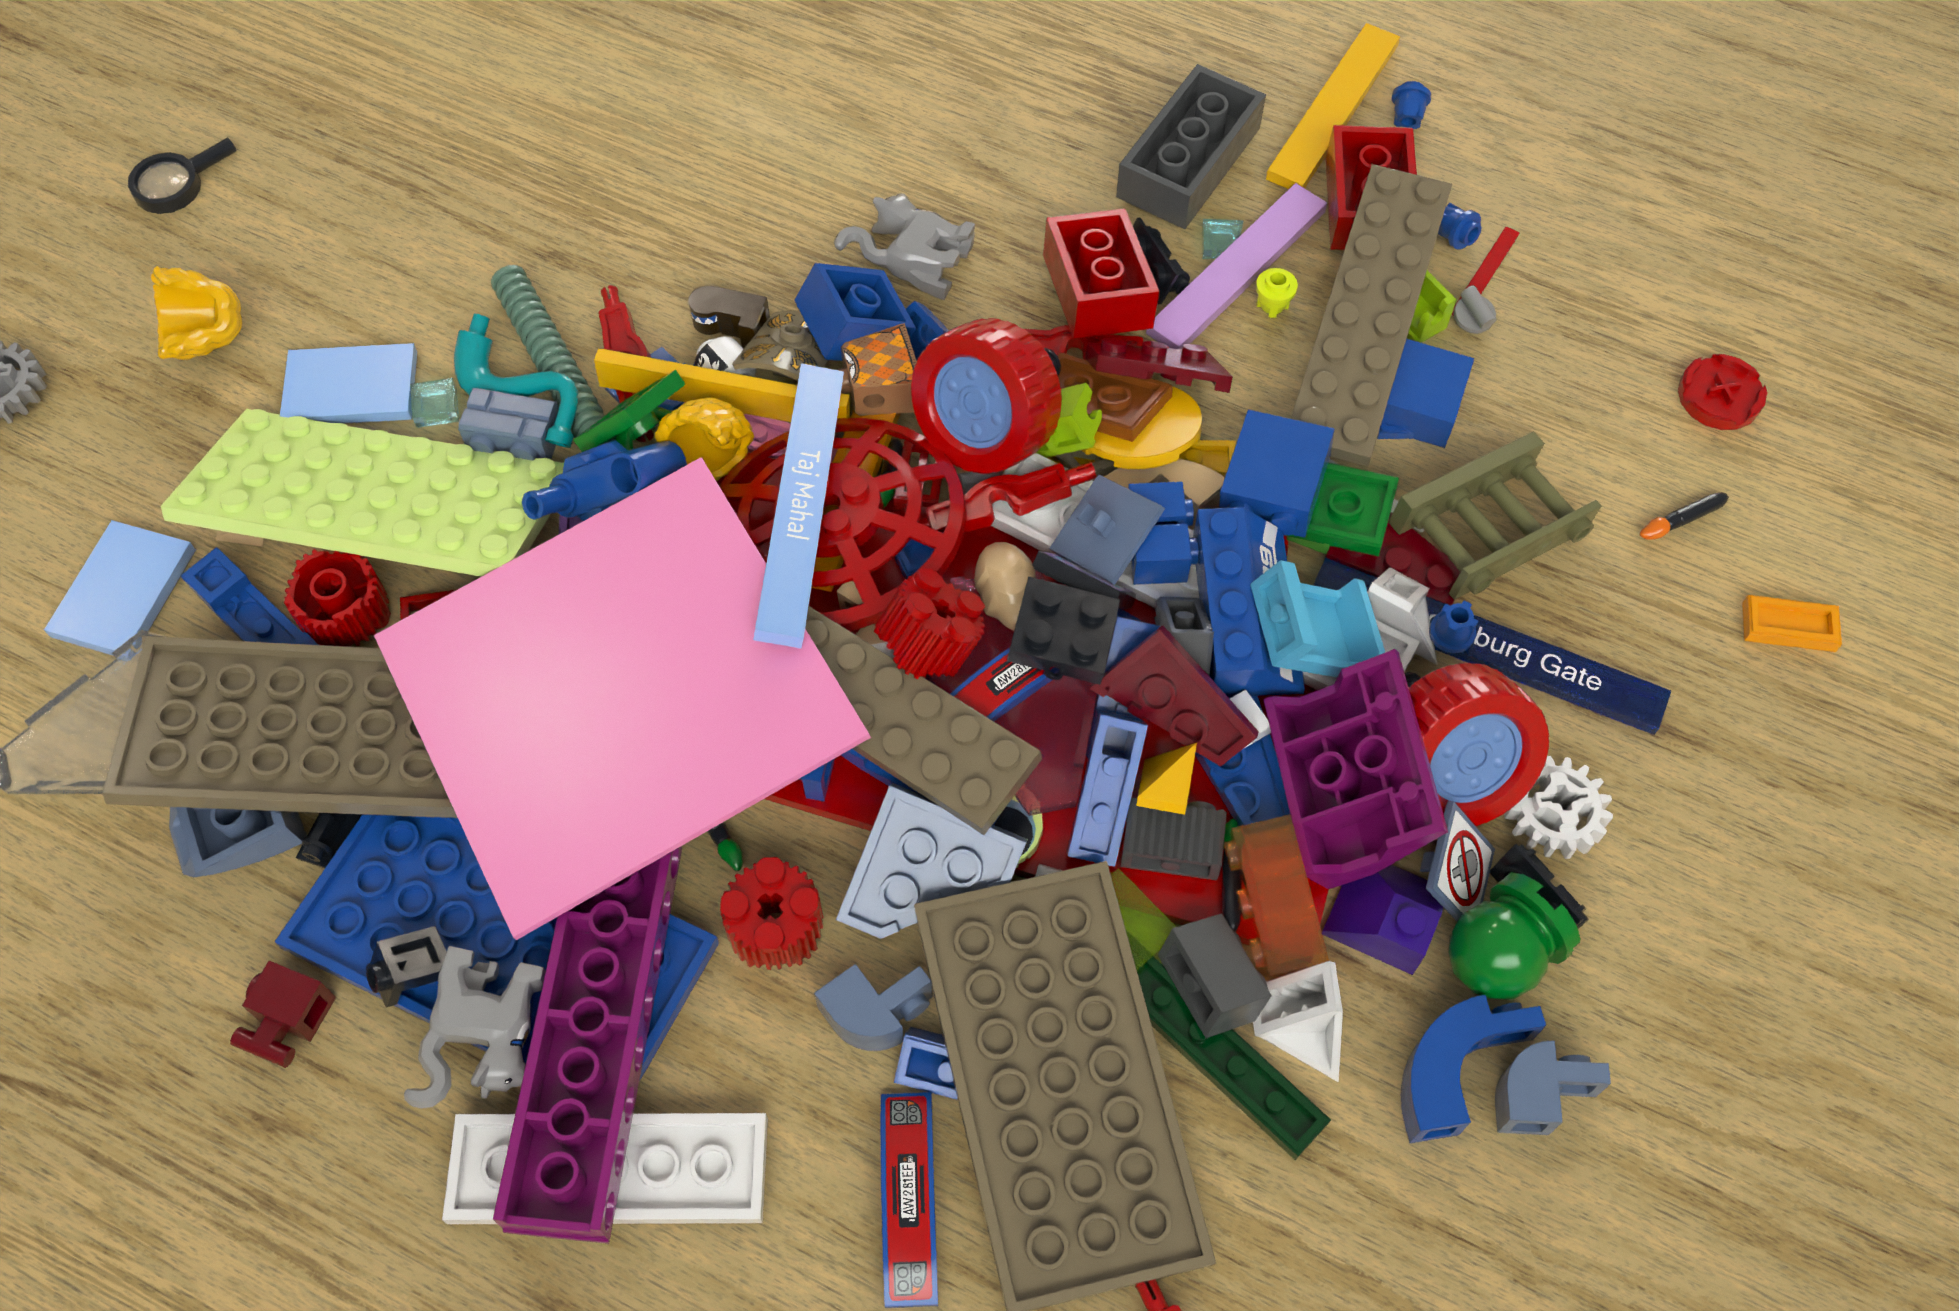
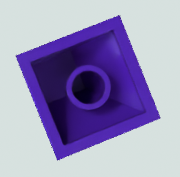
(1386, 917)

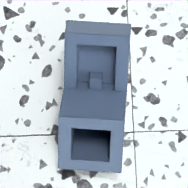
(871, 1018)
(1532, 1087)

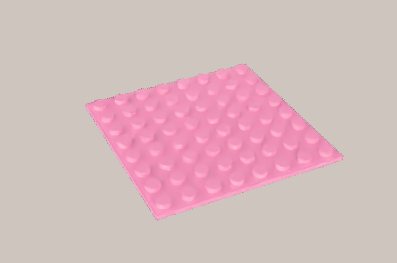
(612, 696)

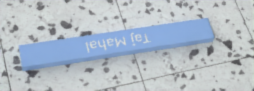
(799, 508)

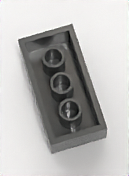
(1190, 146)

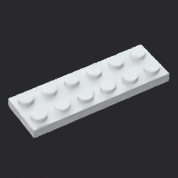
(673, 1168)

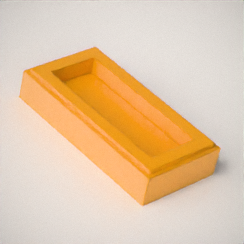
(1791, 623)

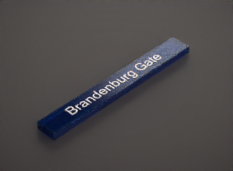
(1542, 664)

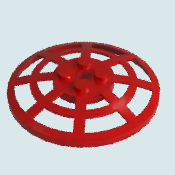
(860, 511)

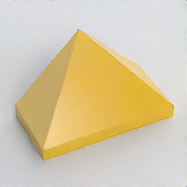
(1167, 780)

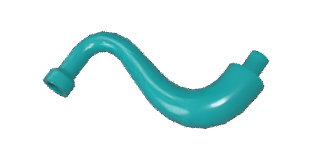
(473, 371)

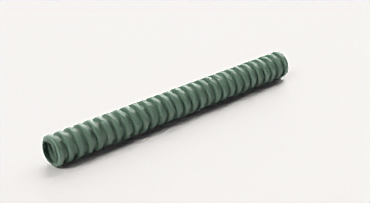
(544, 341)

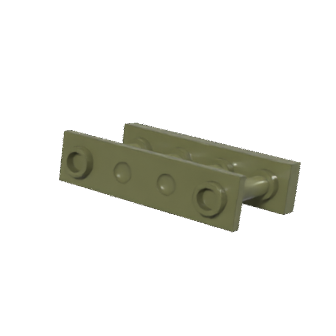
(1487, 477)

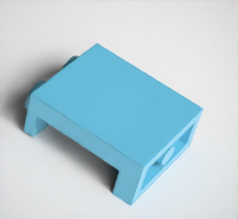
(1313, 625)

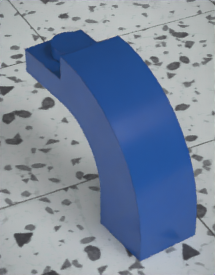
(1431, 1080)

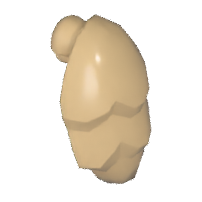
(1002, 580)

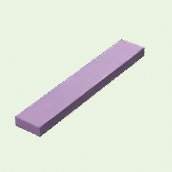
(1237, 268)

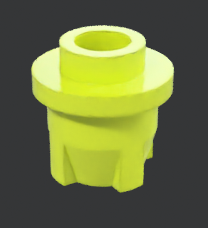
(1275, 290)

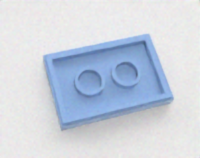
(350, 383)
(120, 588)

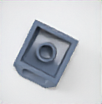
(228, 839)

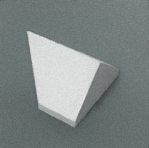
(1403, 606)
(1305, 1017)

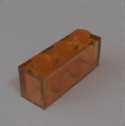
(1276, 896)

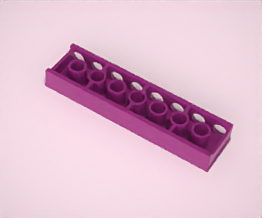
(587, 1061)

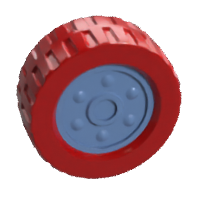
(987, 394)
(1479, 737)

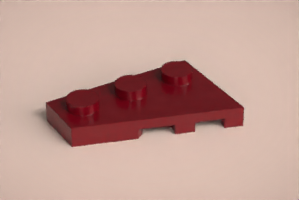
(1173, 364)
(1410, 556)
(1175, 693)

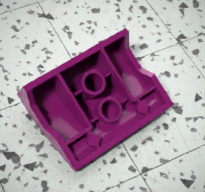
(1356, 772)

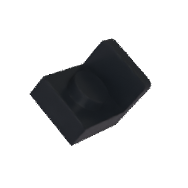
(405, 963)

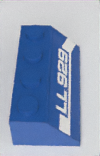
(1232, 554)

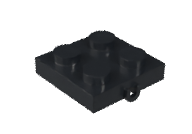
(1064, 631)

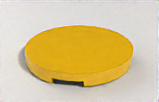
(1160, 442)

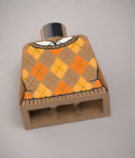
(879, 372)

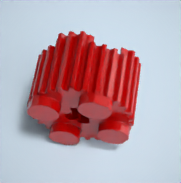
(337, 598)
(931, 625)
(769, 890)

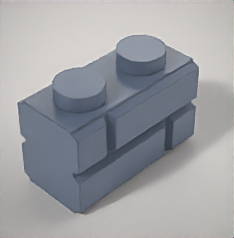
(508, 424)

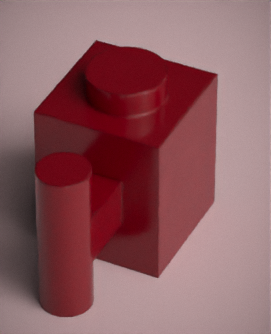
(283, 1004)

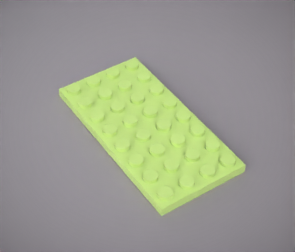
(364, 493)

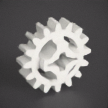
(1559, 806)

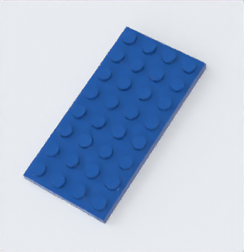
(422, 874)

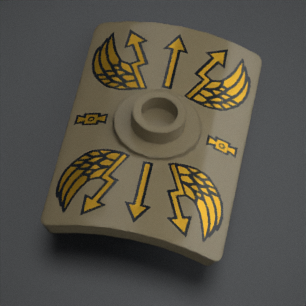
(782, 346)

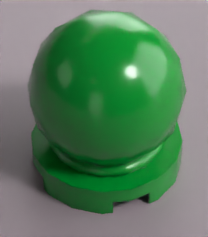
(1508, 941)

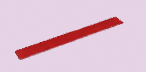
(1493, 260)

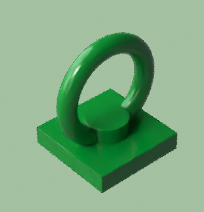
(632, 416)

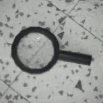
(171, 180)

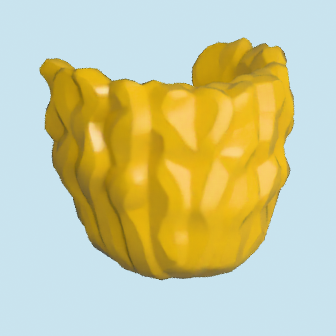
(193, 313)
(708, 431)

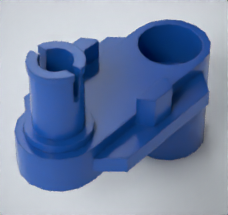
(603, 478)

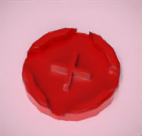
(1722, 392)

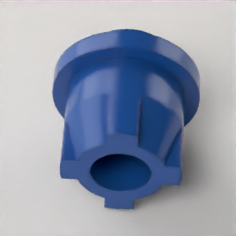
(1410, 104)
(1460, 226)
(1454, 628)

